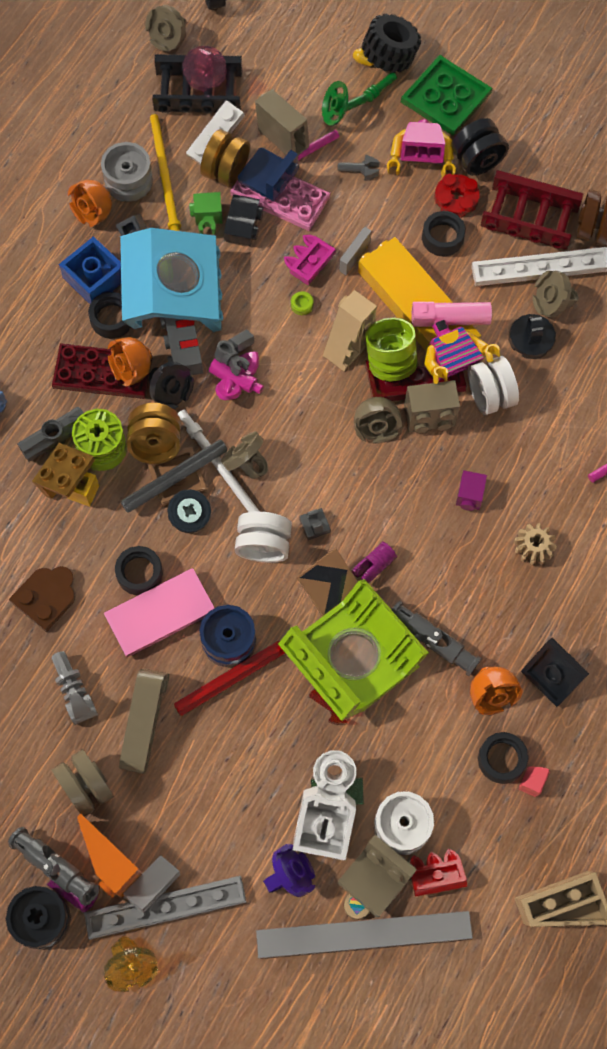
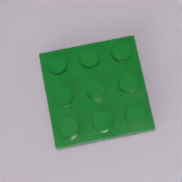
(446, 95)

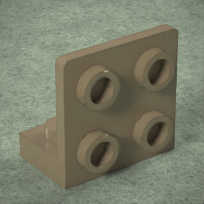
(376, 876)

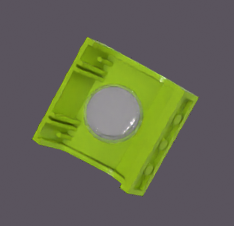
(355, 652)

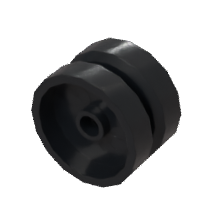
(480, 146)
(22, 918)

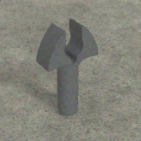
(362, 167)

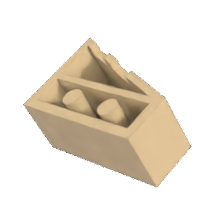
(349, 330)
(566, 902)

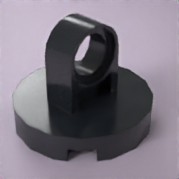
(532, 336)
(170, 384)

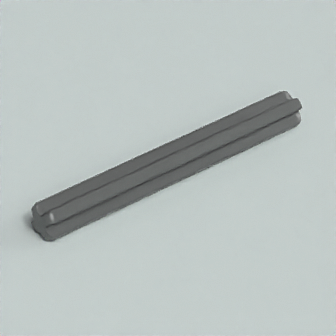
(174, 476)

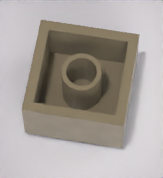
(431, 406)

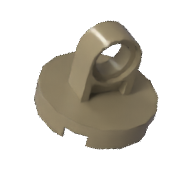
(165, 27)
(554, 294)
(245, 454)

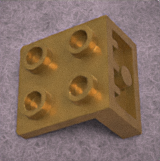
(62, 471)

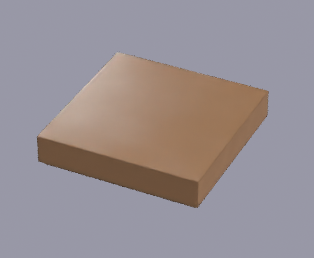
(194, 481)

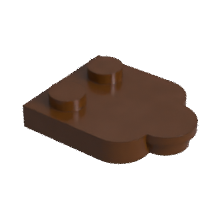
(45, 596)

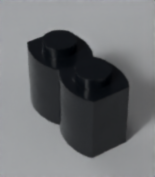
(242, 220)

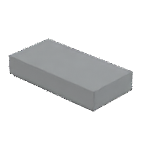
(355, 250)
(151, 884)

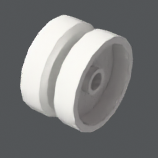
(493, 385)
(263, 537)
(417, 816)

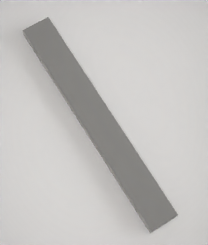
(363, 934)

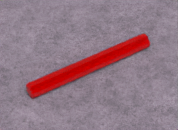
(228, 678)

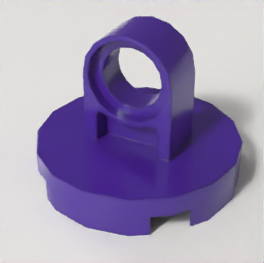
(291, 871)

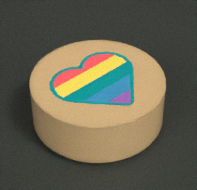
(354, 908)

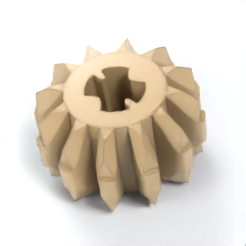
(526, 540)

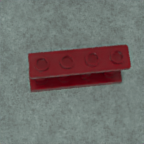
(535, 191)

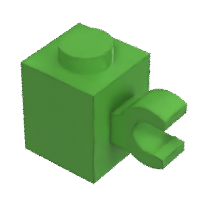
(206, 210)

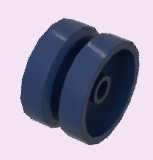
(236, 625)

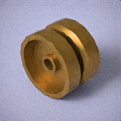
(225, 158)
(153, 433)

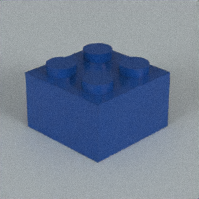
(91, 270)

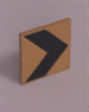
(327, 581)

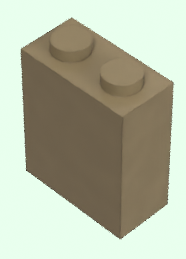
(281, 123)

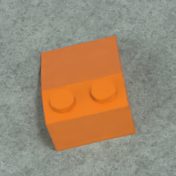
(110, 865)

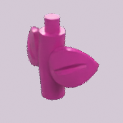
(230, 384)

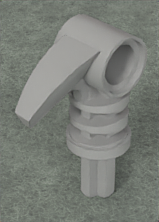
(80, 706)

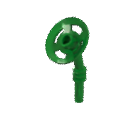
(340, 103)

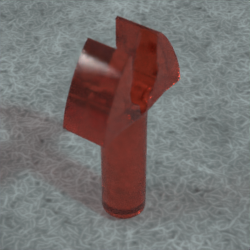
(334, 719)

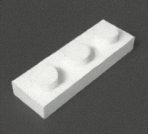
(226, 119)

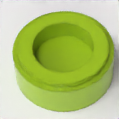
(302, 303)

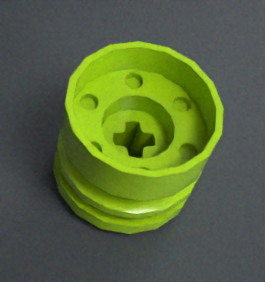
(391, 349)
(109, 447)

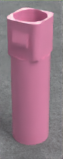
(428, 313)

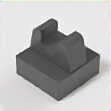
(314, 524)

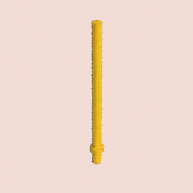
(174, 223)

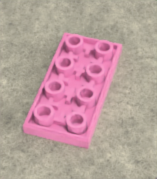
(297, 204)
(159, 612)

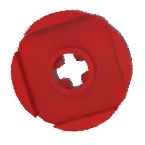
(457, 184)

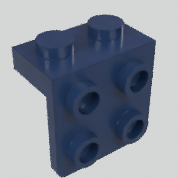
(269, 173)

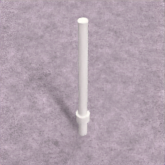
(195, 432)

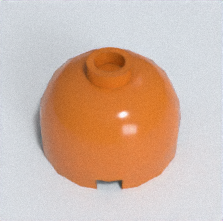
(90, 201)
(129, 360)
(493, 689)

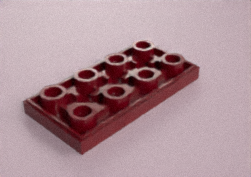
(89, 371)

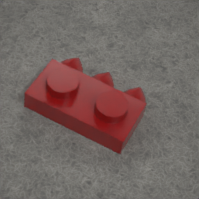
(437, 875)

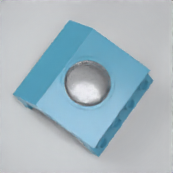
(170, 277)

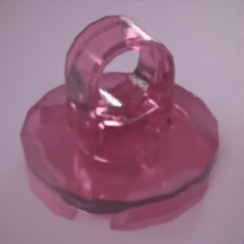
(204, 67)

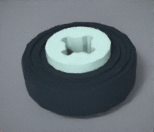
(185, 518)

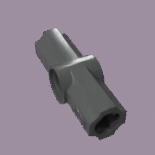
(41, 441)

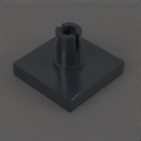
(554, 672)

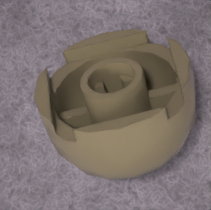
(377, 420)

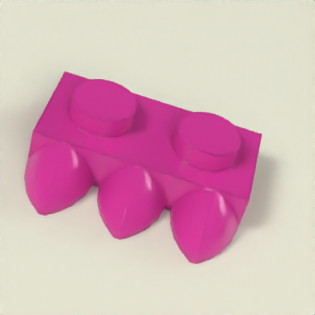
(310, 259)

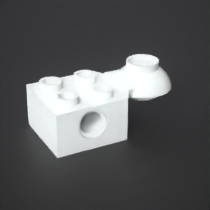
(327, 809)

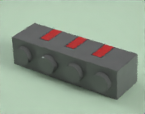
(182, 343)

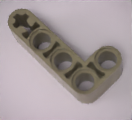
(142, 719)

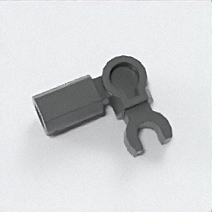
(228, 351)

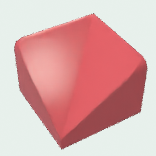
(534, 780)

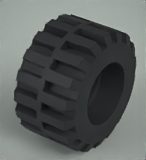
(391, 43)

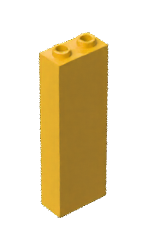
(400, 282)

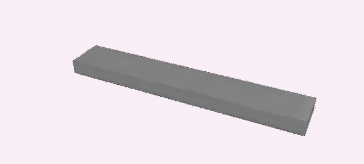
(166, 908)

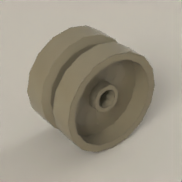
(83, 782)

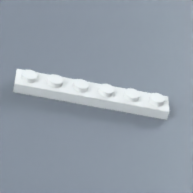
(533, 266)

